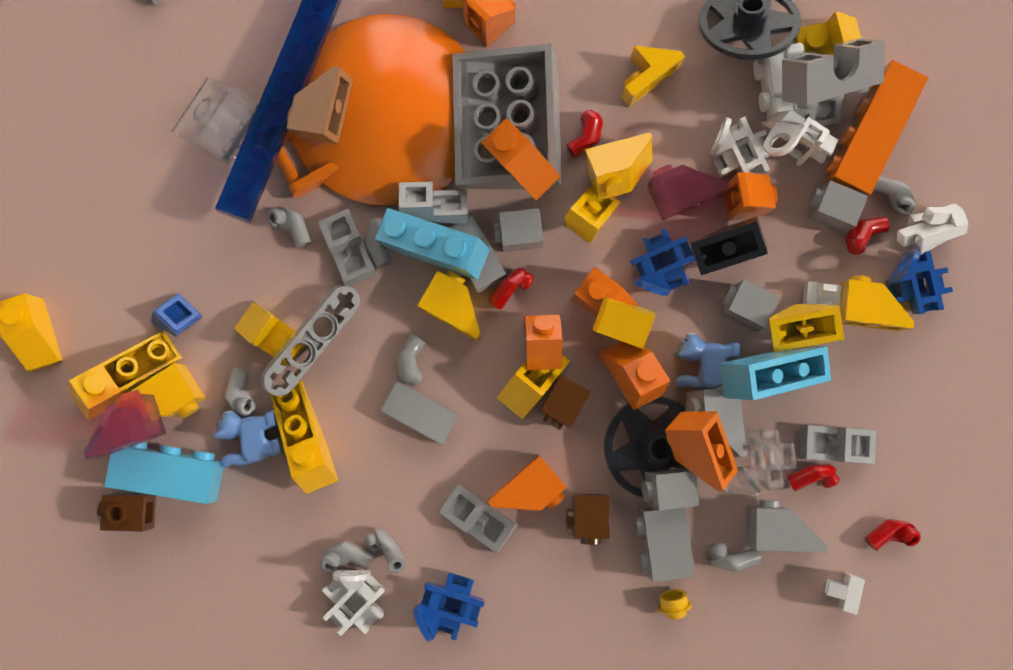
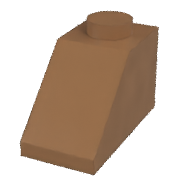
(321, 107)

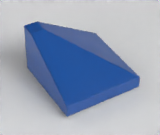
(175, 315)

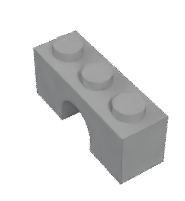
(819, 77)

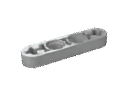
(307, 336)

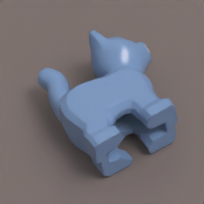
(709, 357)
(253, 437)

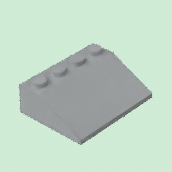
(499, 86)

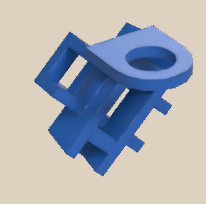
(668, 265)
(912, 285)
(431, 613)

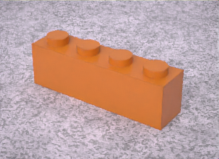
(876, 129)

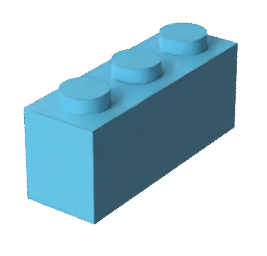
(432, 243)
(775, 373)
(166, 473)

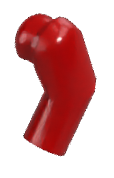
(591, 133)
(860, 235)
(508, 285)
(825, 473)
(894, 531)

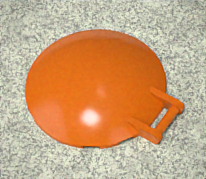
(395, 115)

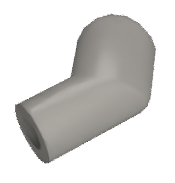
(897, 193)
(407, 363)
(390, 547)
(733, 562)

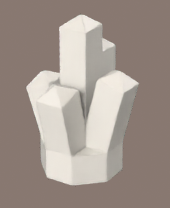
(933, 227)

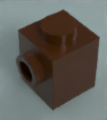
(564, 403)
(127, 512)
(589, 518)

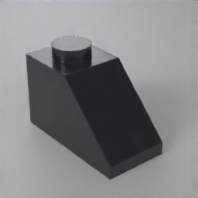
(730, 246)

